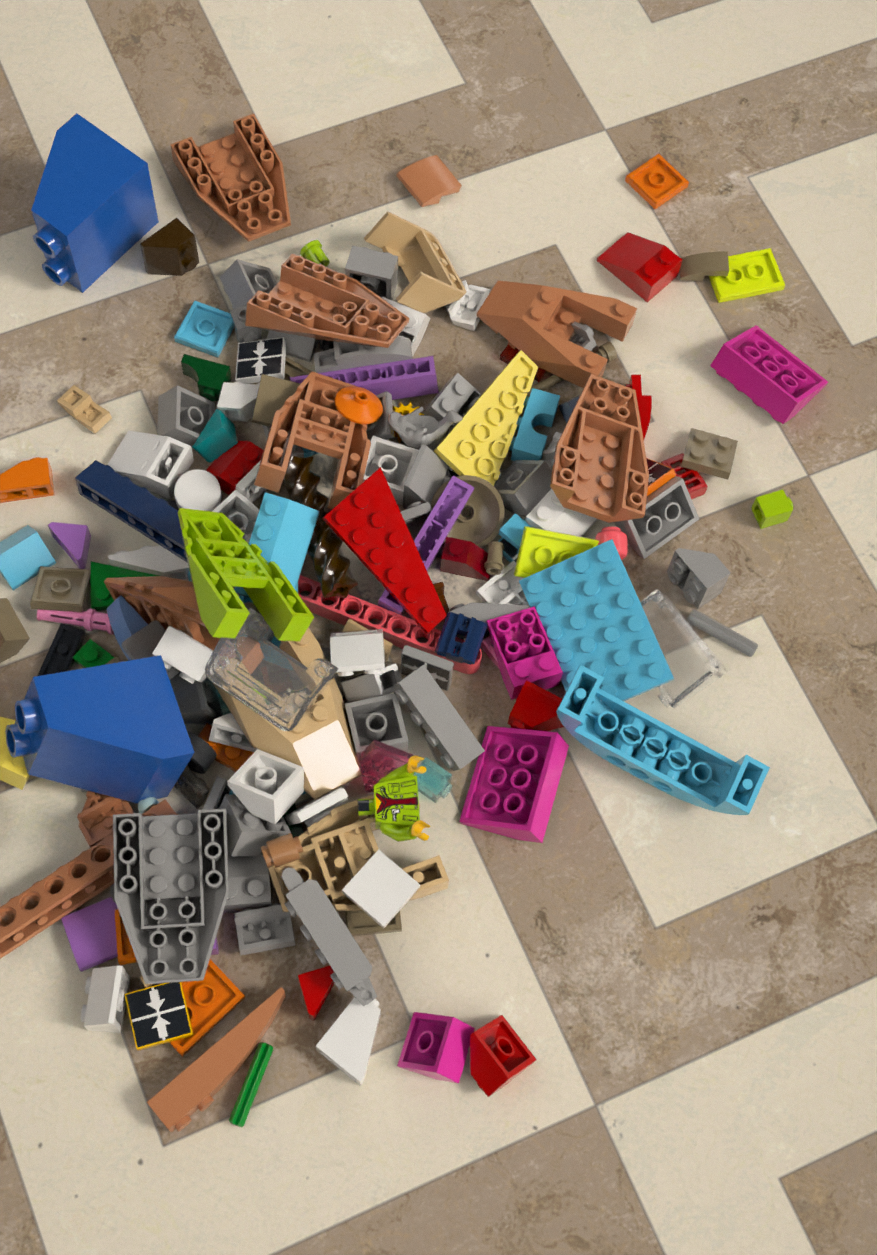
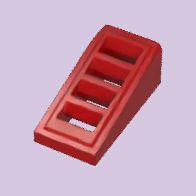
(699, 484)

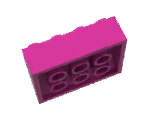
(768, 373)
(515, 783)

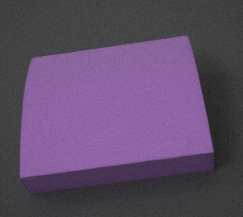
(92, 933)

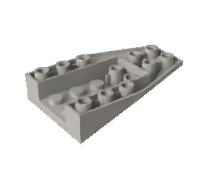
(171, 889)

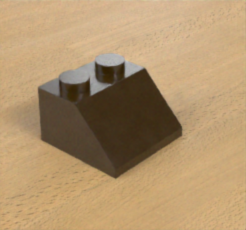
(170, 250)

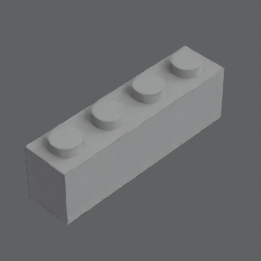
(438, 718)

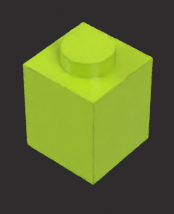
(772, 509)

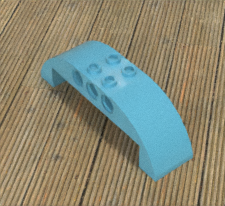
(657, 750)

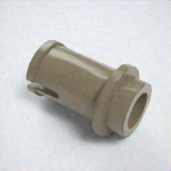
(494, 561)

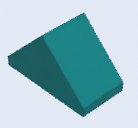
(216, 437)

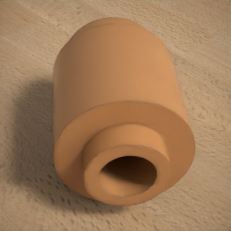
(282, 850)

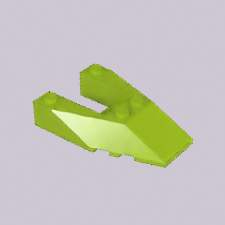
(224, 560)

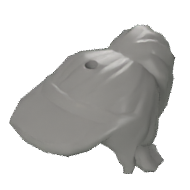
(422, 429)

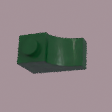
(207, 374)

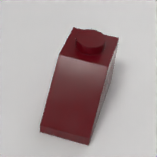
(464, 559)

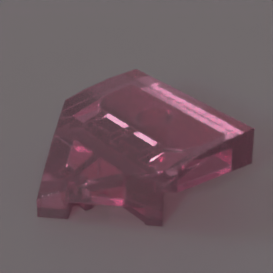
(379, 761)

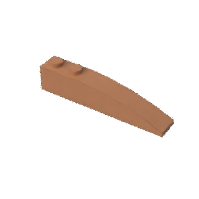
(214, 1068)

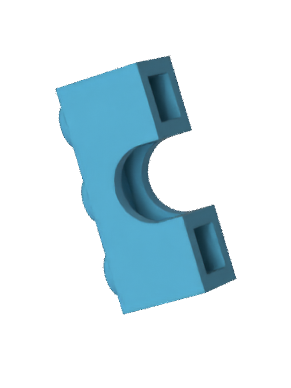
(539, 410)

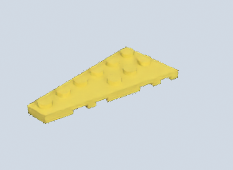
(485, 433)

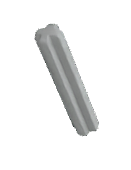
(722, 633)

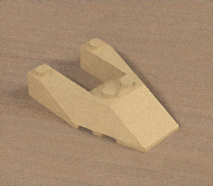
(321, 739)
(339, 849)

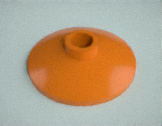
(358, 405)

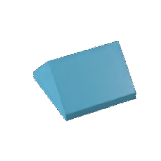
(22, 556)

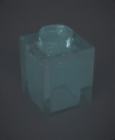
(434, 782)

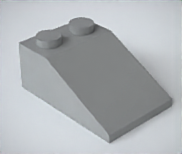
(248, 883)

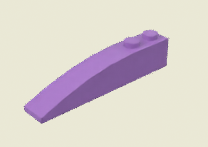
(398, 378)
(435, 530)

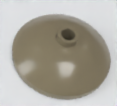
(485, 512)

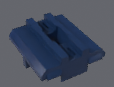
(467, 650)

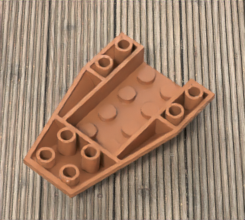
(602, 455)

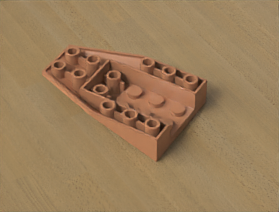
(238, 178)
(324, 307)

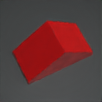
(316, 988)

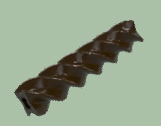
(324, 545)

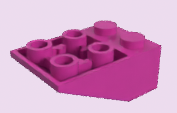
(523, 651)

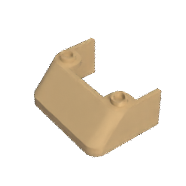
(422, 260)

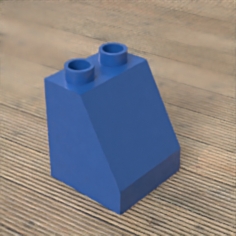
(90, 204)
(104, 730)

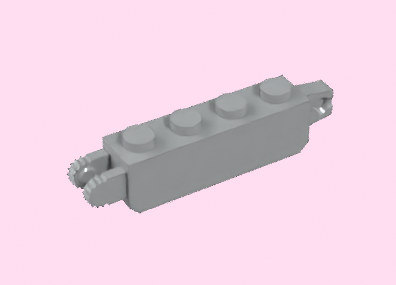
(330, 934)

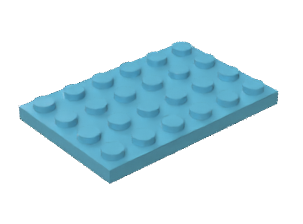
(598, 622)

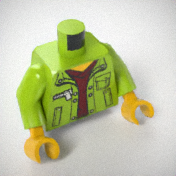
(397, 803)

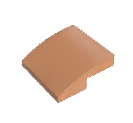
(429, 180)

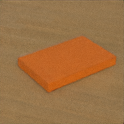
(207, 1004)

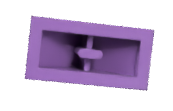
(73, 540)

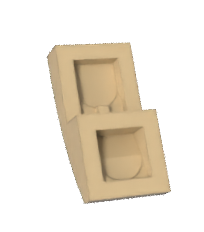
(83, 409)

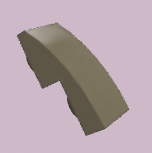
(704, 264)

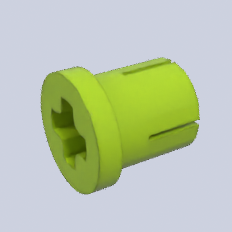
(313, 252)

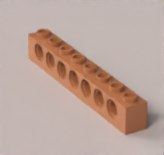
(61, 891)

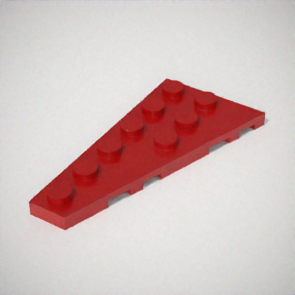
(381, 540)

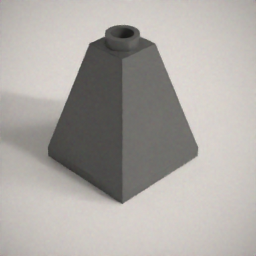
(196, 701)

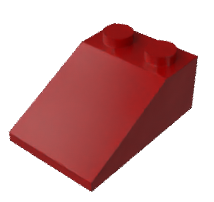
(641, 264)

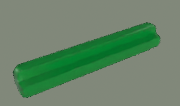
(251, 1084)

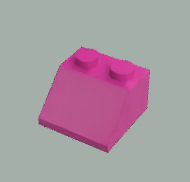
(436, 1046)

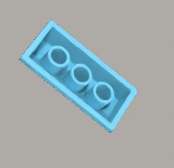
(283, 534)

